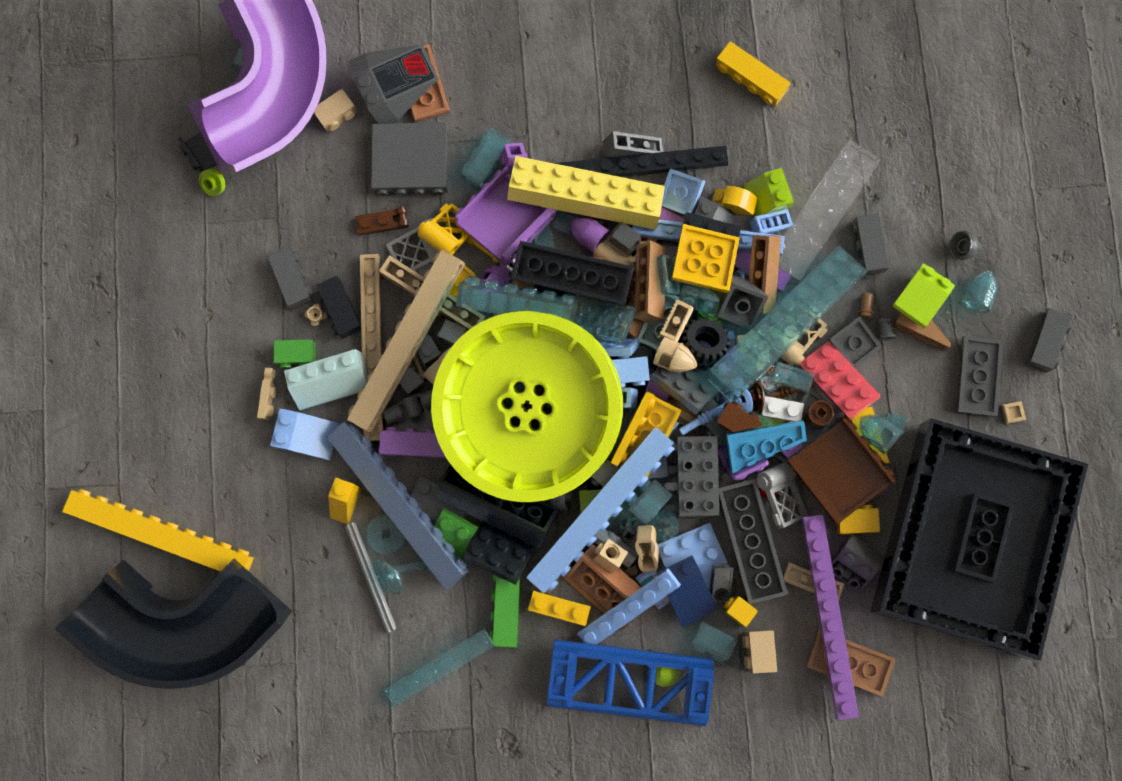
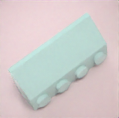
(327, 379)

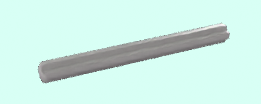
(370, 577)

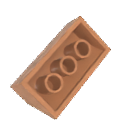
(598, 584)

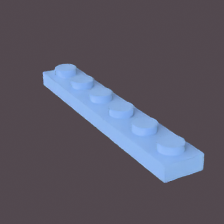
(629, 608)

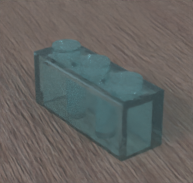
(484, 158)

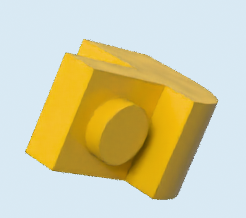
(736, 199)

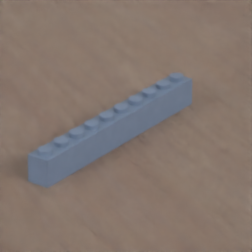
(398, 504)

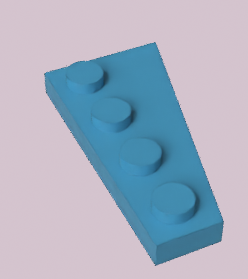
(760, 443)

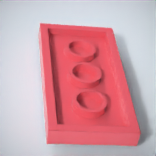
(840, 380)

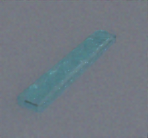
(439, 667)

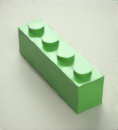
(505, 613)

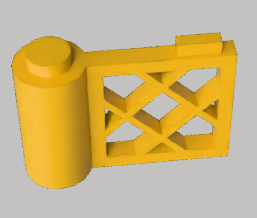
(441, 237)

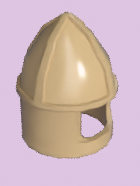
(674, 356)

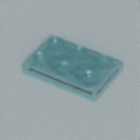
(606, 320)

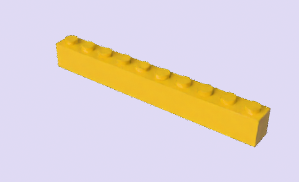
(153, 532)

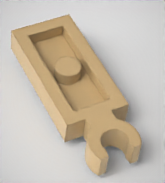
(268, 392)

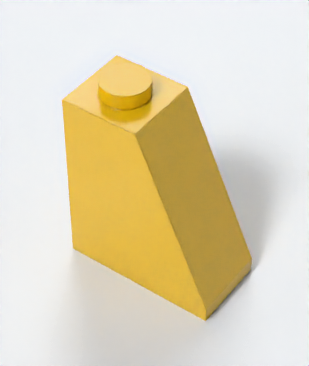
(343, 500)

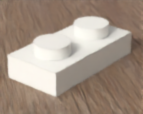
(782, 409)

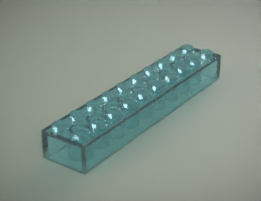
(785, 324)

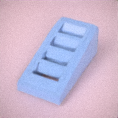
(759, 225)

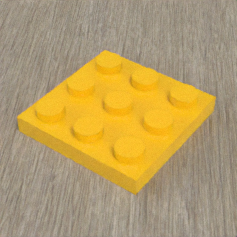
(705, 258)

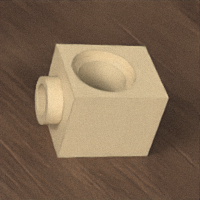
(616, 552)

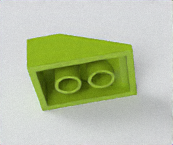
(923, 295)

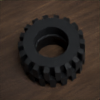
(709, 332)

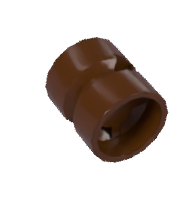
(819, 414)

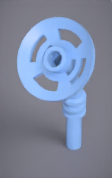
(714, 412)

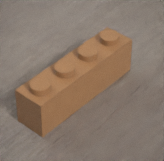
(765, 267)
(648, 297)

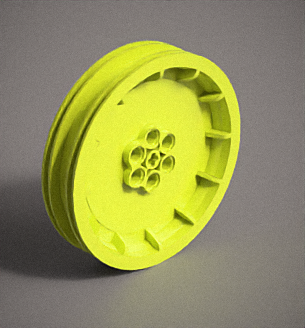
(478, 428)

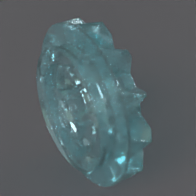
(669, 519)

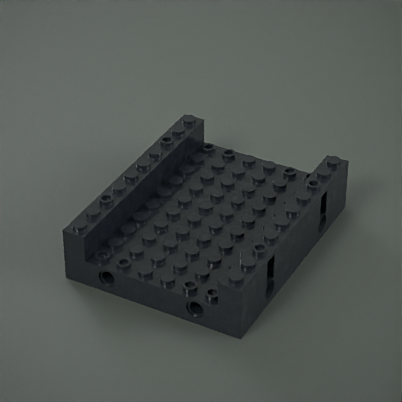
(980, 538)

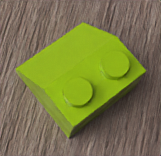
(771, 192)

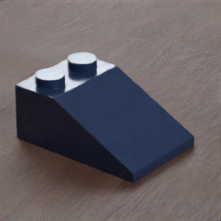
(692, 598)

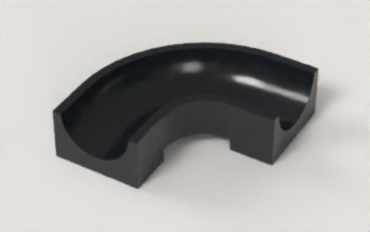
(174, 641)

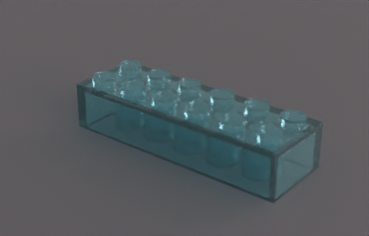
(503, 299)

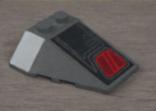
(393, 80)

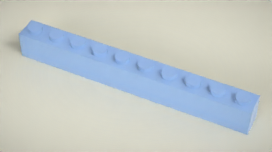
(601, 508)

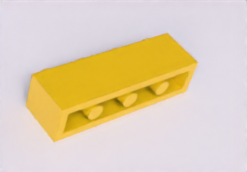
(752, 74)

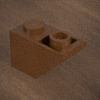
(735, 419)

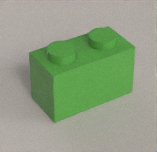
(294, 353)

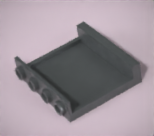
(409, 158)

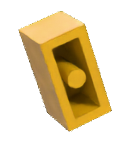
(860, 521)
(739, 611)

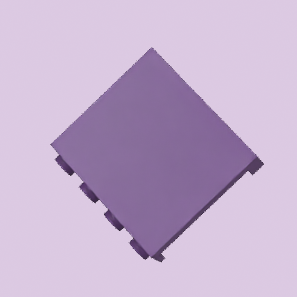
(499, 222)

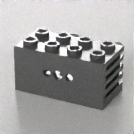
(695, 478)

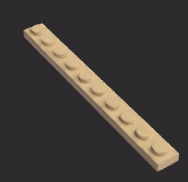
(371, 323)

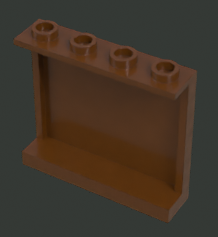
(841, 471)

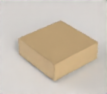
(1013, 412)

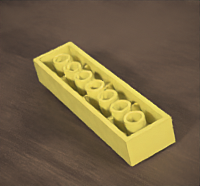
(585, 192)

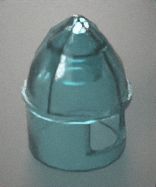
(983, 290)
(879, 431)

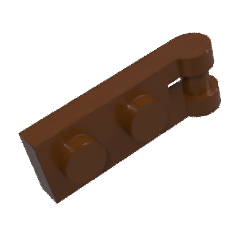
(381, 221)

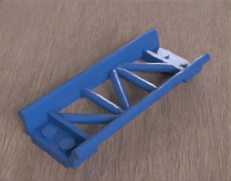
(697, 681)

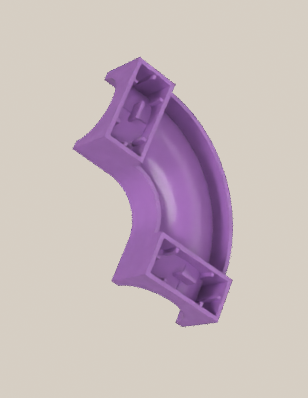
(276, 84)

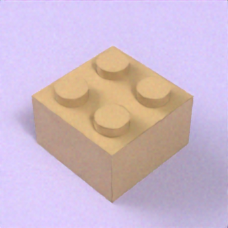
(760, 651)

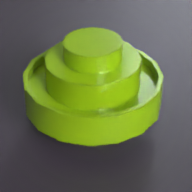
(212, 182)
(666, 676)

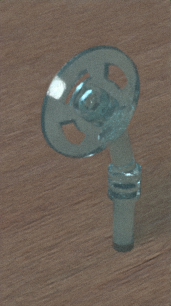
(391, 573)

